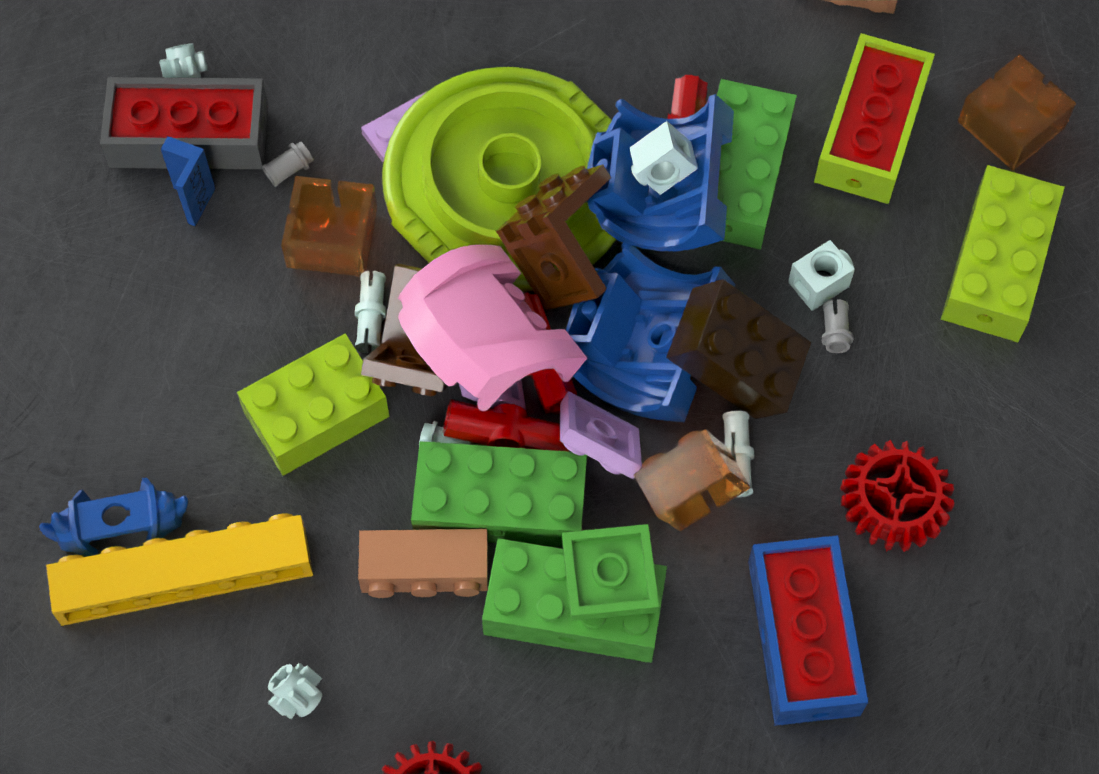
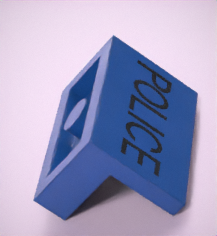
(189, 176)

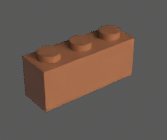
(423, 562)

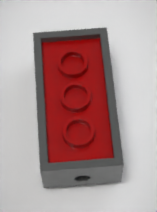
(212, 113)

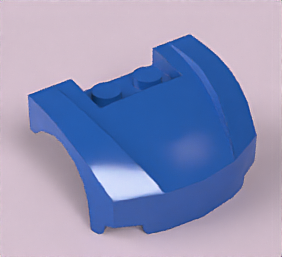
(684, 214)
(630, 335)

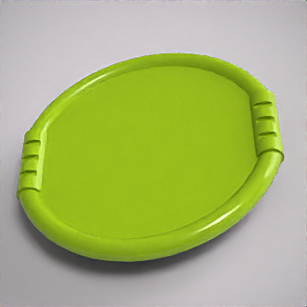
(481, 149)

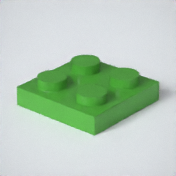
(610, 572)

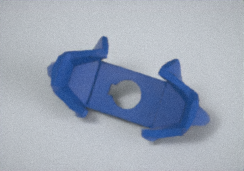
(83, 519)

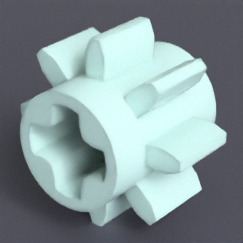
(183, 62)
(295, 690)

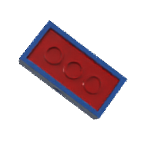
(807, 630)

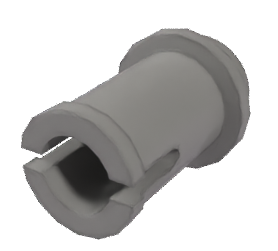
(288, 163)
(837, 334)

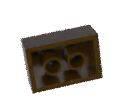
(739, 349)

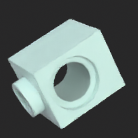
(662, 158)
(816, 288)

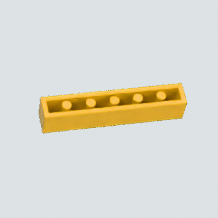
(178, 569)

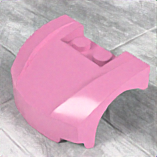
(478, 327)

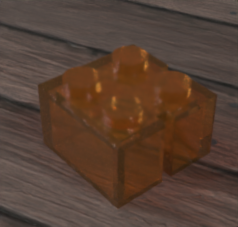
(1016, 112)
(330, 236)
(679, 477)

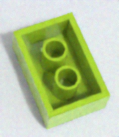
(313, 404)

